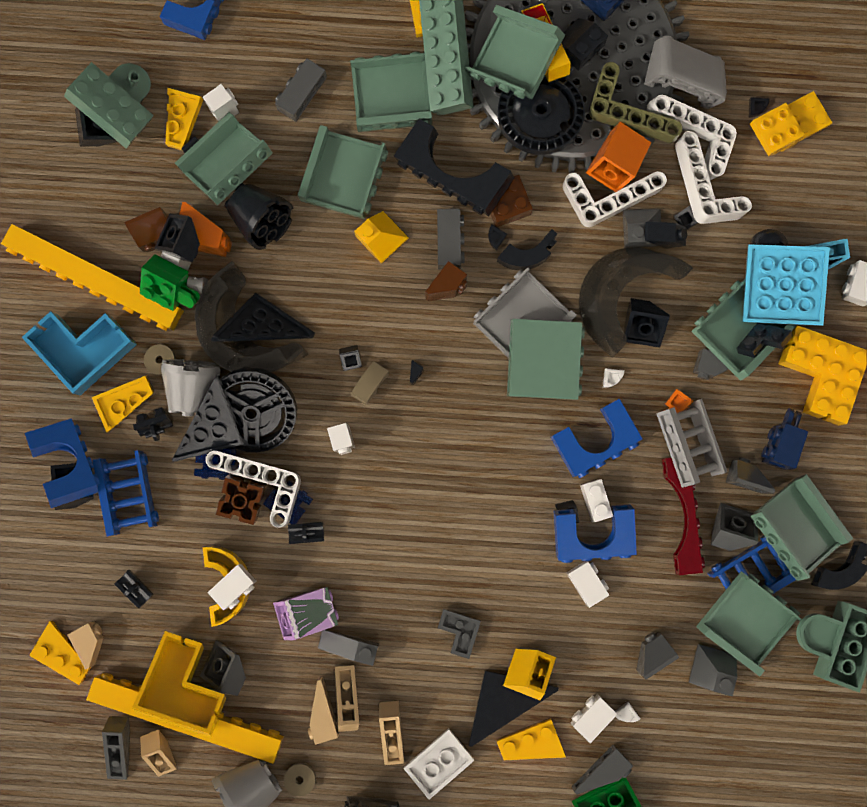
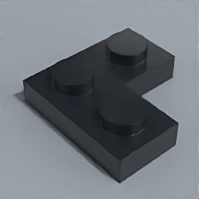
(763, 335)

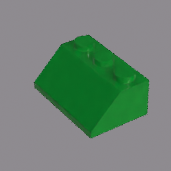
(610, 795)

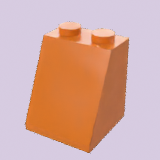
(619, 157)
(210, 236)

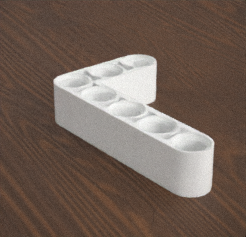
(700, 120)
(699, 188)
(612, 200)
(262, 476)

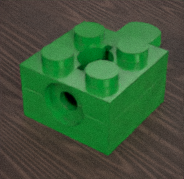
(166, 284)

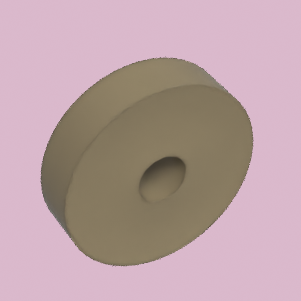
(153, 354)
(299, 788)

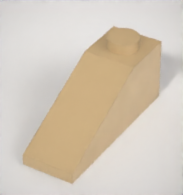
(346, 699)
(323, 722)
(391, 732)

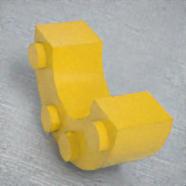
(223, 561)

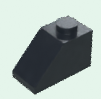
(665, 234)

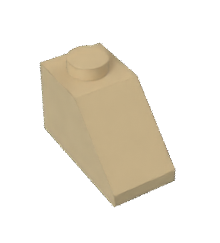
(87, 643)
(157, 753)

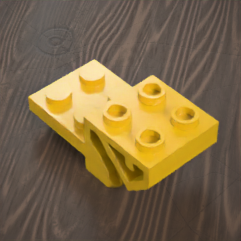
(790, 123)

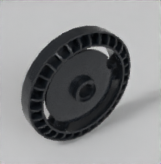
(551, 100)
(266, 405)

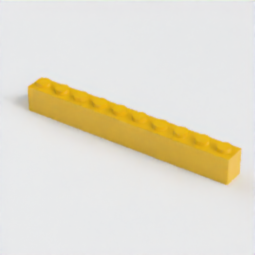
(88, 275)
(227, 733)

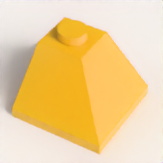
(380, 236)

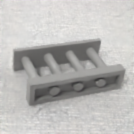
(678, 446)

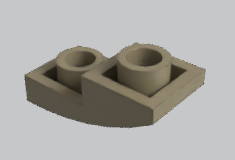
(369, 383)

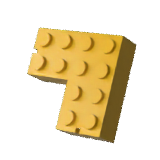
(835, 369)
(168, 690)

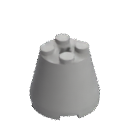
(187, 383)
(247, 786)

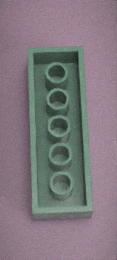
(446, 56)

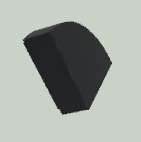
(757, 106)
(496, 236)

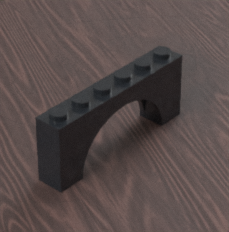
(480, 192)

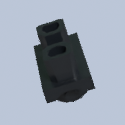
(153, 426)
(306, 532)
(133, 589)

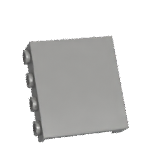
(519, 300)

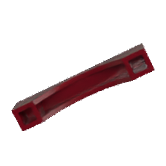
(687, 555)

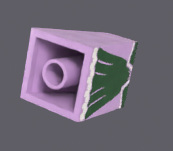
(306, 613)

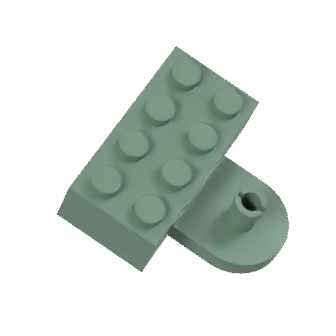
(113, 100)
(838, 643)

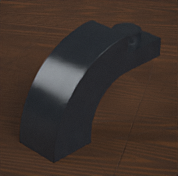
(521, 259)
(845, 575)

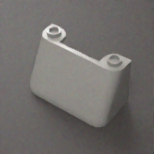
(687, 70)

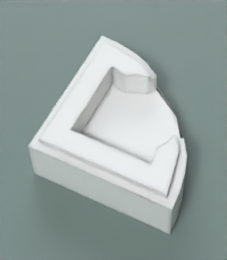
(612, 377)
(627, 713)

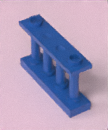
(110, 506)
(773, 583)

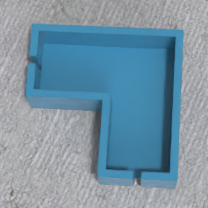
(82, 358)

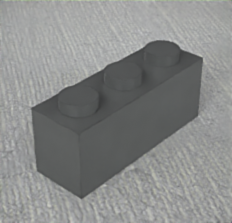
(300, 89)
(450, 237)

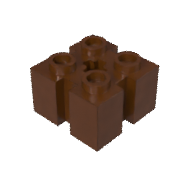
(230, 503)

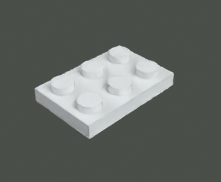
(438, 763)

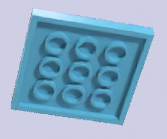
(785, 284)

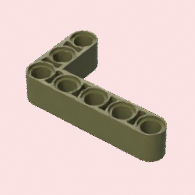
(627, 112)

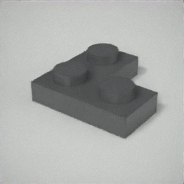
(464, 628)

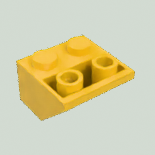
(529, 672)

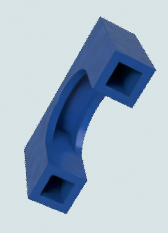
(193, 21)
(623, 436)
(64, 437)
(619, 543)

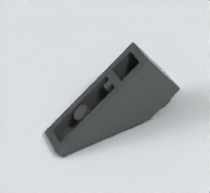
(348, 647)
(116, 747)
(605, 770)

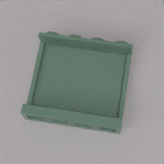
(516, 53)
(390, 91)
(223, 158)
(342, 173)
(724, 331)
(545, 359)
(801, 526)
(748, 621)

